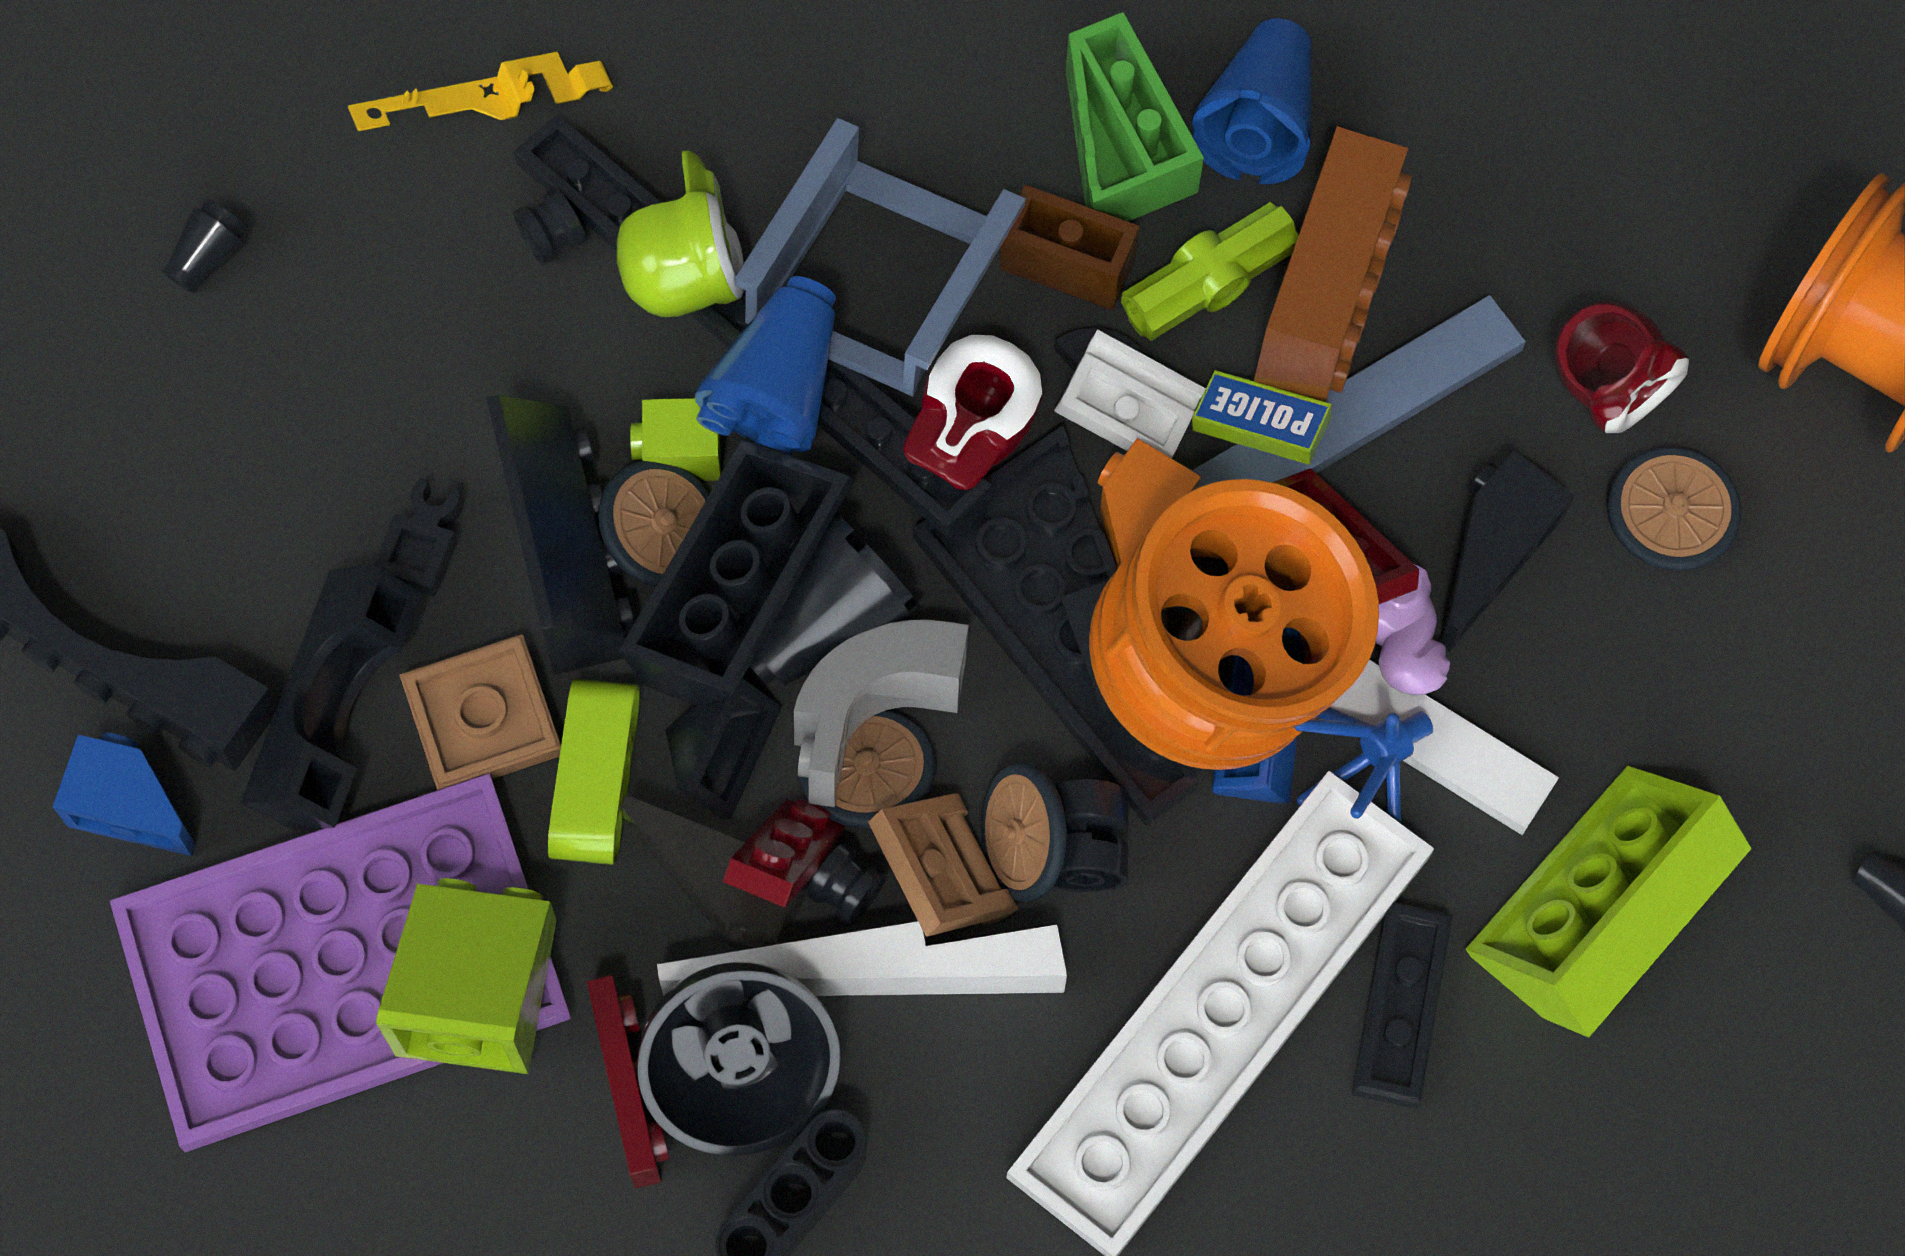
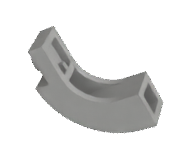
(867, 674)

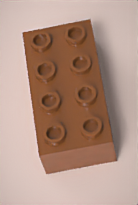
(1335, 267)

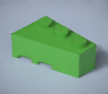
(1125, 125)

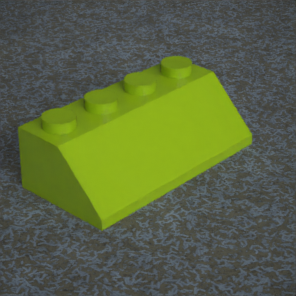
(1610, 898)

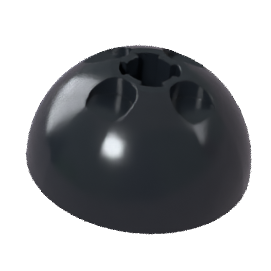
(752, 1083)

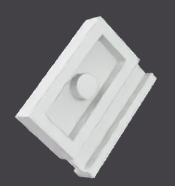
(1129, 397)

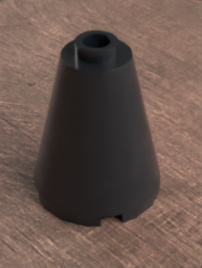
(835, 598)

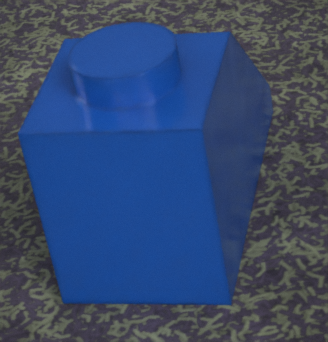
(118, 795)

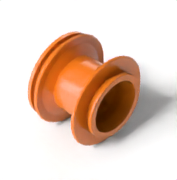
(1852, 303)

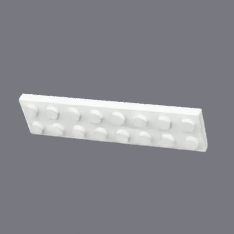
(1218, 1017)

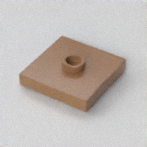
(481, 713)

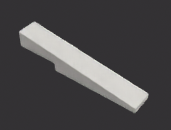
(899, 963)

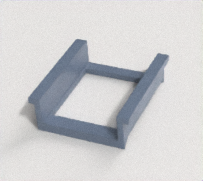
(810, 205)

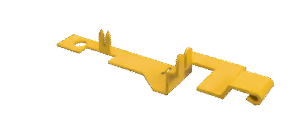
(508, 85)

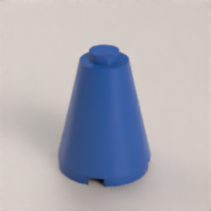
(1260, 107)

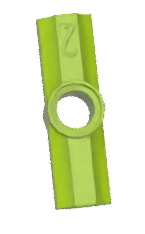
(1210, 271)

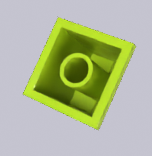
(469, 976)

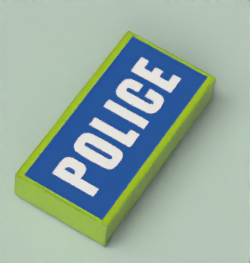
(1262, 417)

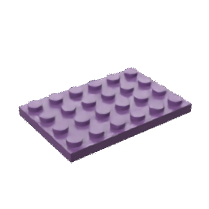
(276, 962)

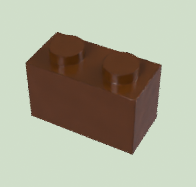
(1070, 248)

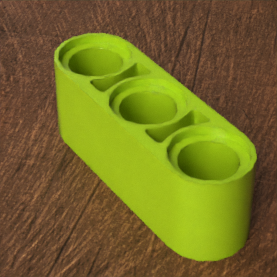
(593, 771)

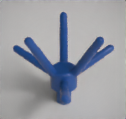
(1382, 746)

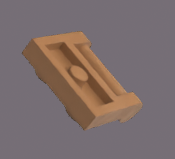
(940, 865)

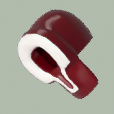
(1617, 363)
(974, 409)

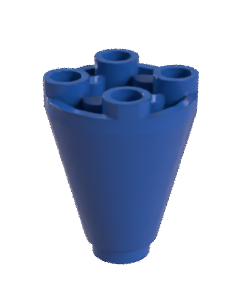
(774, 371)

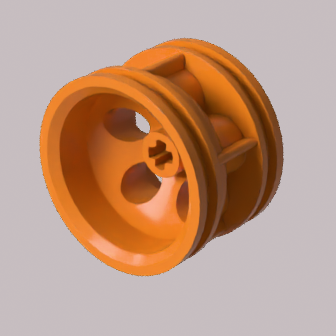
(1285, 569)

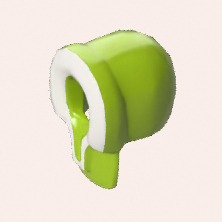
(681, 250)

